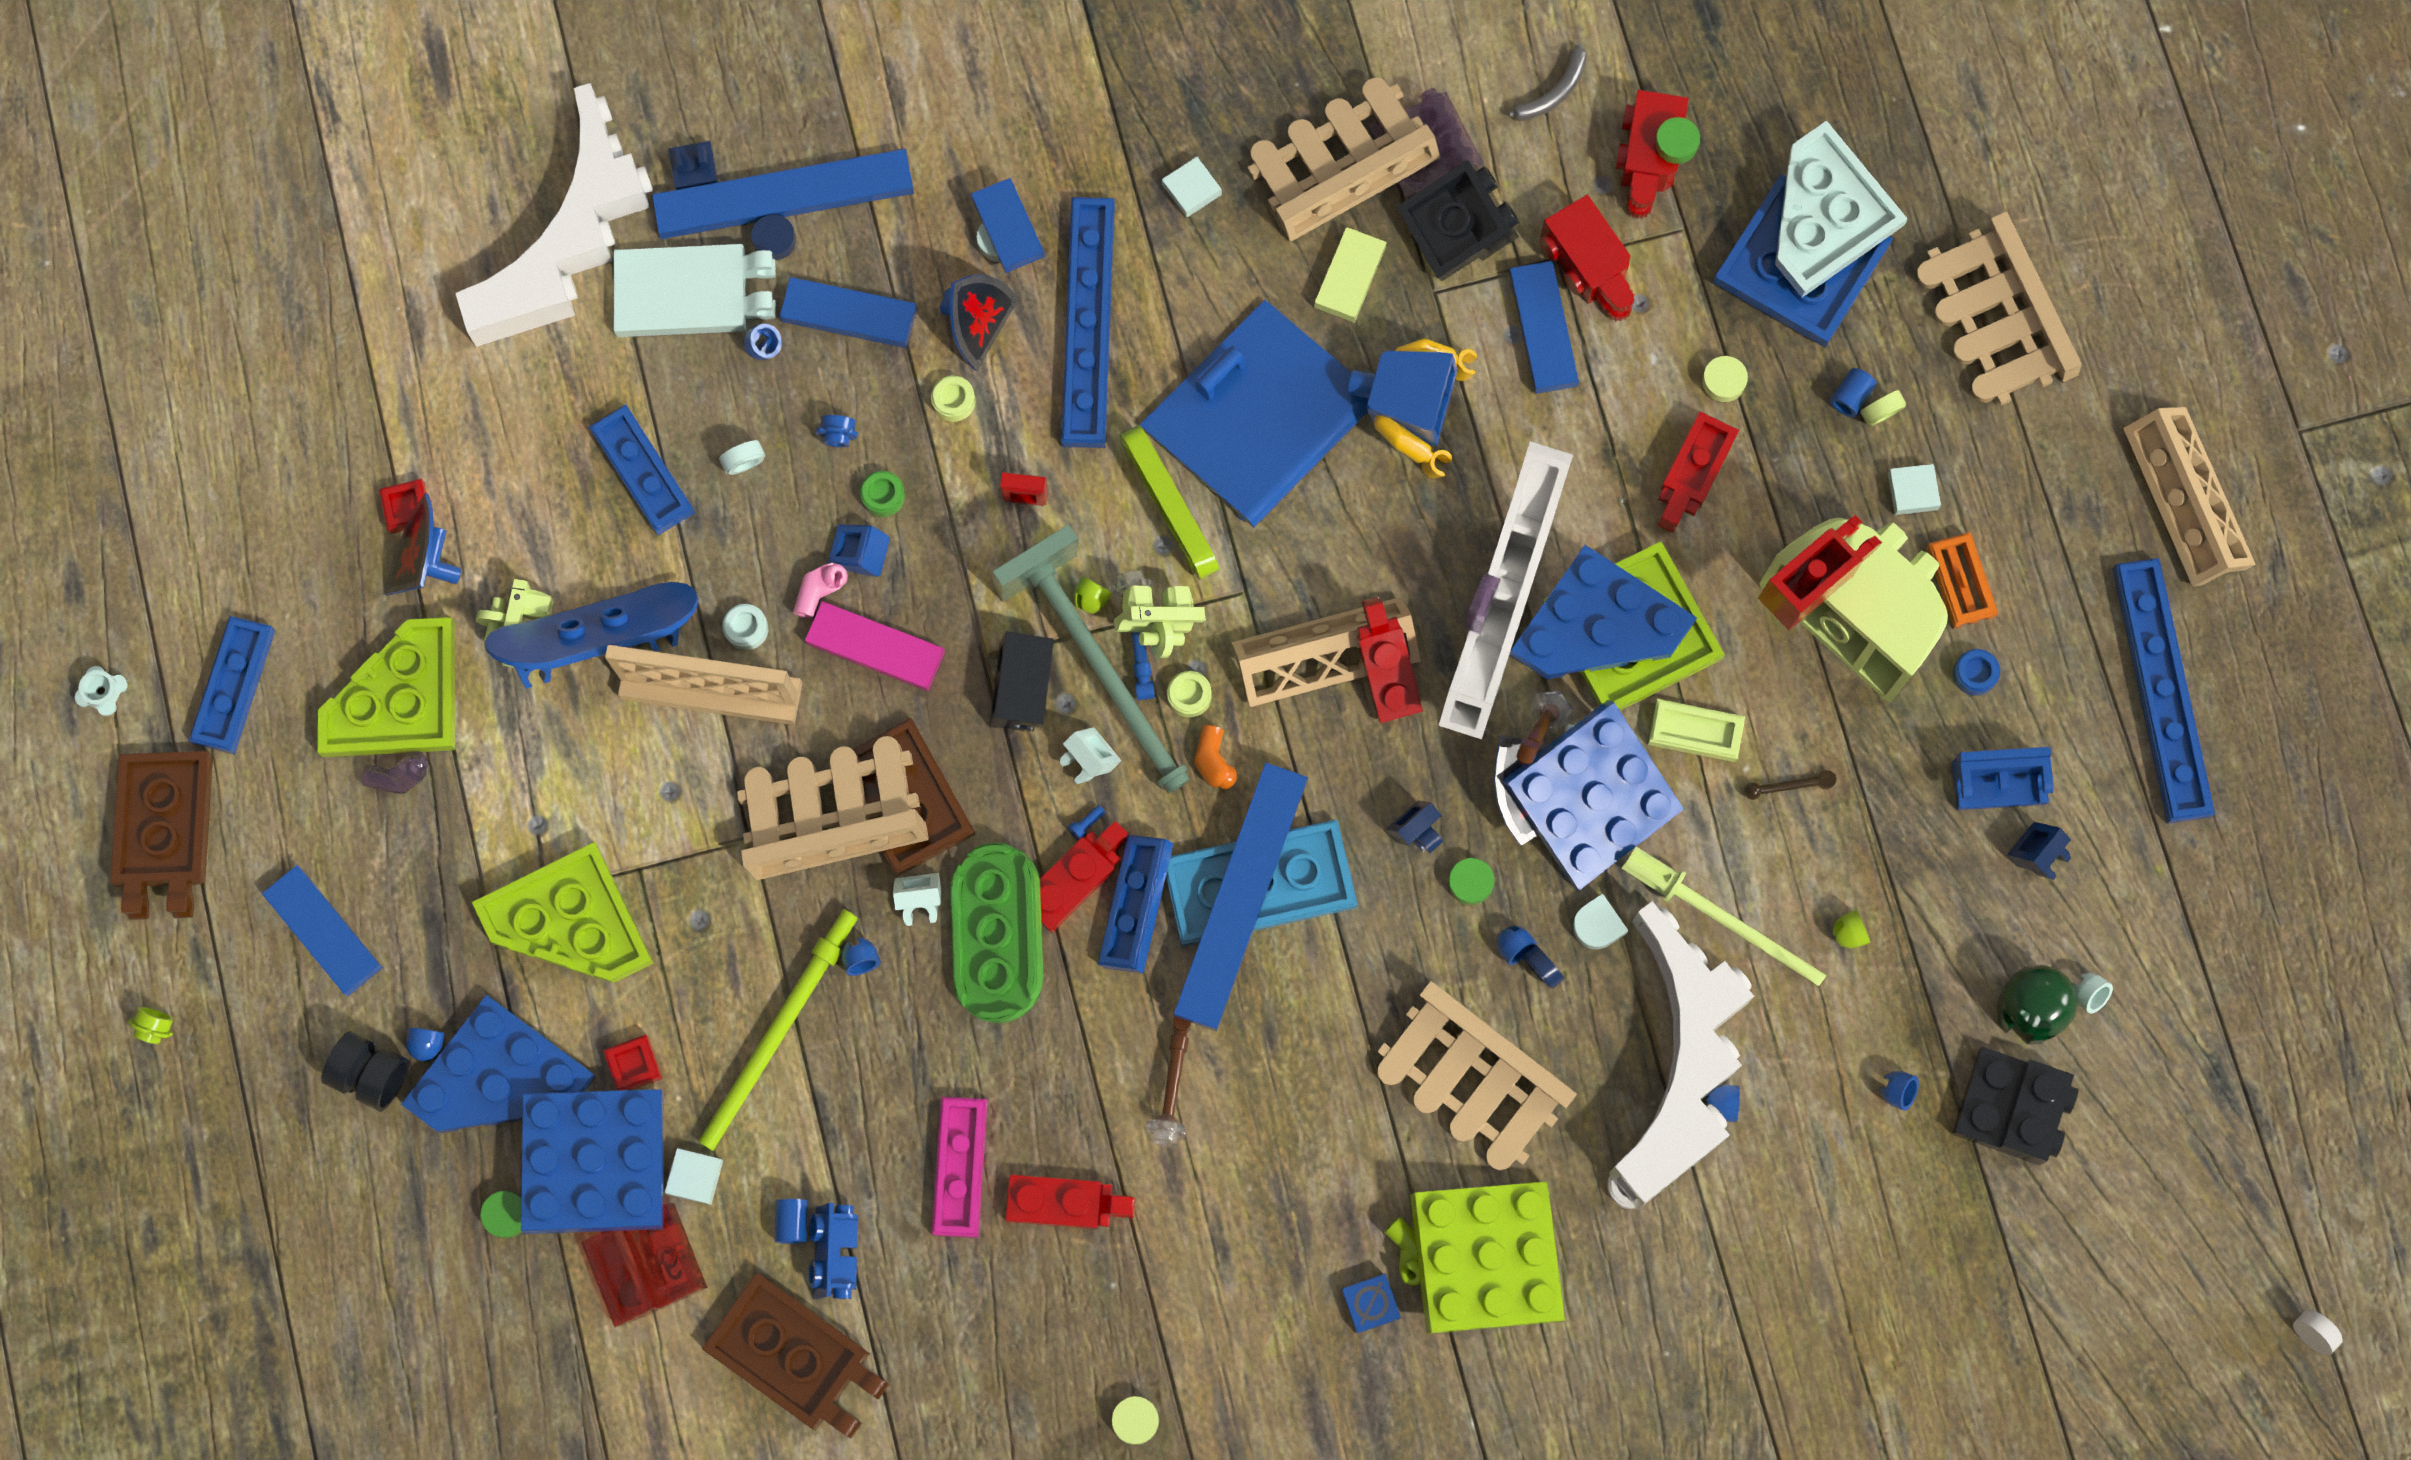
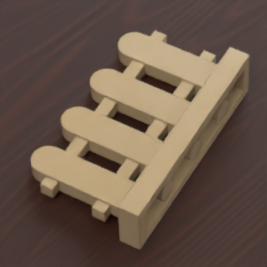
(1352, 179)
(2017, 327)
(856, 833)
(1492, 1090)

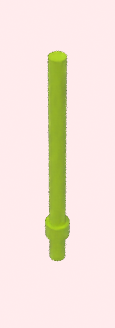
(825, 953)

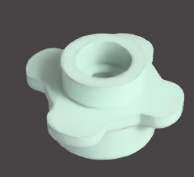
(88, 690)

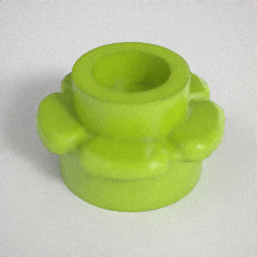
(151, 1025)

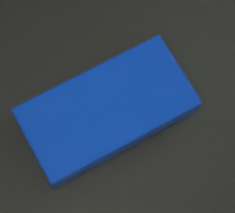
(1007, 225)

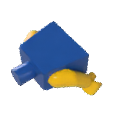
(1412, 397)

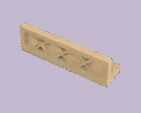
(2187, 496)
(1308, 641)

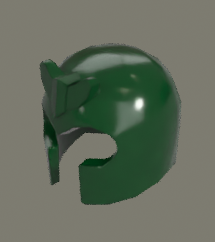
(2038, 1002)

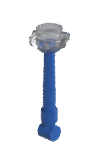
(1141, 668)

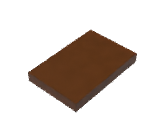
(938, 805)

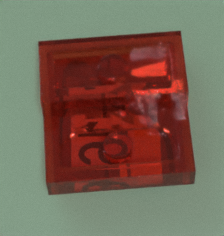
(644, 1268)

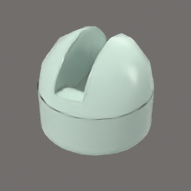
(2092, 992)

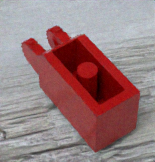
(1641, 164)
(1590, 256)
(1816, 573)

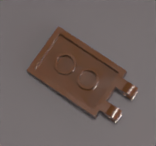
(161, 829)
(792, 1356)

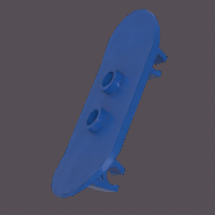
(589, 629)

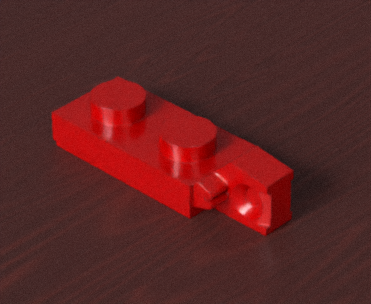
(1695, 469)
(1387, 664)
(1079, 874)
(1064, 1202)

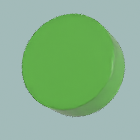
(1677, 140)
(882, 493)
(1471, 881)
(502, 1214)

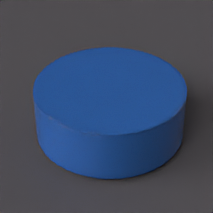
(1976, 672)

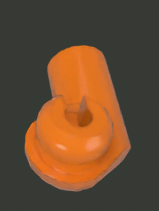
(1210, 762)

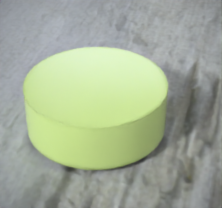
(1725, 379)
(953, 398)
(1883, 408)
(1189, 694)
(1135, 1420)

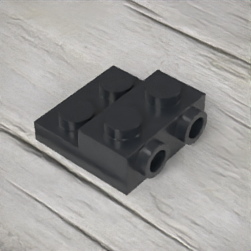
(1459, 219)
(2015, 1106)

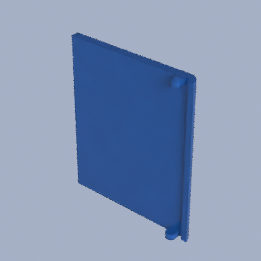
(1257, 413)

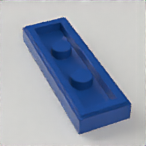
(848, 312)
(1543, 327)
(642, 470)
(232, 685)
(1135, 904)
(322, 930)

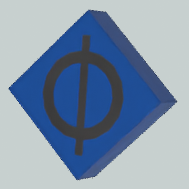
(1371, 1303)

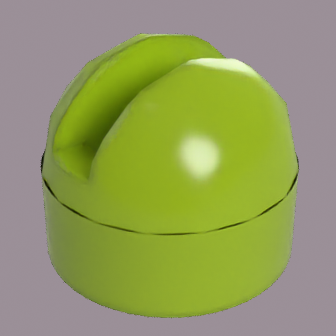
(1090, 596)
(1850, 931)

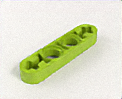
(1169, 502)

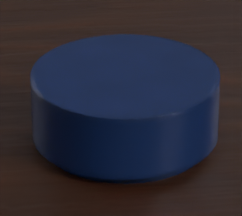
(775, 235)
(1543, 967)

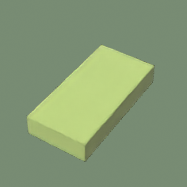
(1350, 274)
(1696, 730)

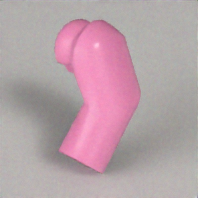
(816, 585)

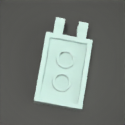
(689, 290)

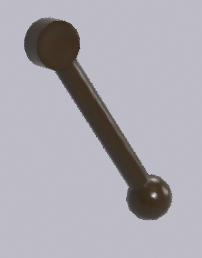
(1825, 780)

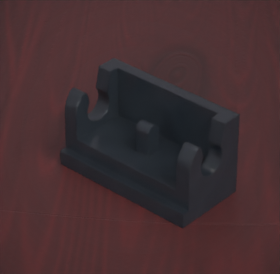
(1021, 682)

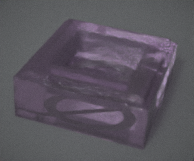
(1482, 603)

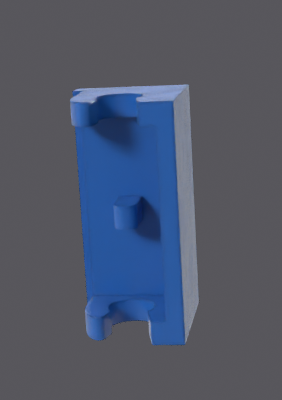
(2002, 778)

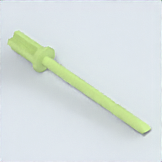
(1668, 883)

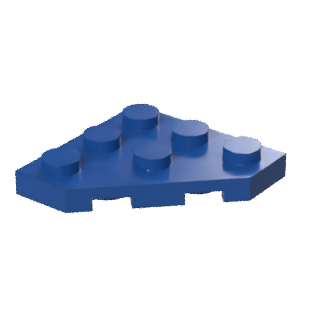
(1600, 621)
(488, 1071)

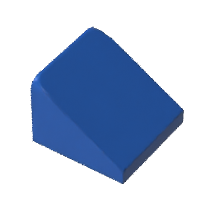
(859, 549)

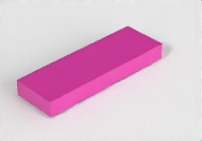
(875, 646)
(959, 1167)

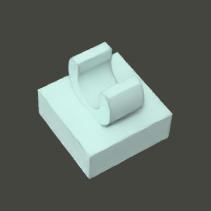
(1091, 753)
(917, 892)

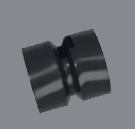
(371, 1074)

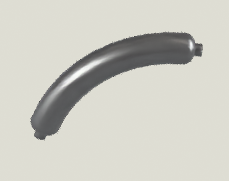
(1558, 93)

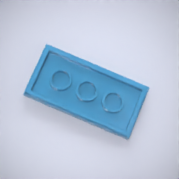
(1306, 884)

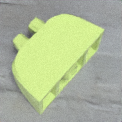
(1883, 615)

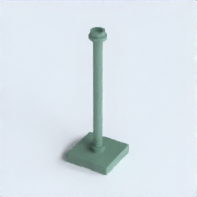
(1038, 568)

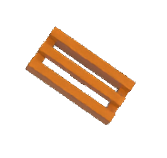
(1945, 585)

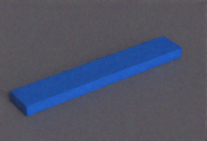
(783, 193)
(1088, 322)
(2163, 691)
(1240, 897)

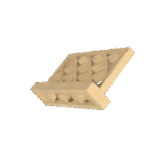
(705, 685)

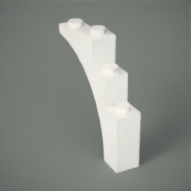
(539, 283)
(1516, 564)
(1700, 1062)

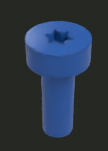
(1078, 829)

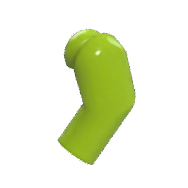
(1404, 1237)

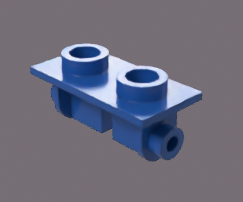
(829, 1269)

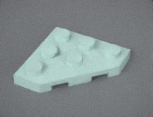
(1829, 211)

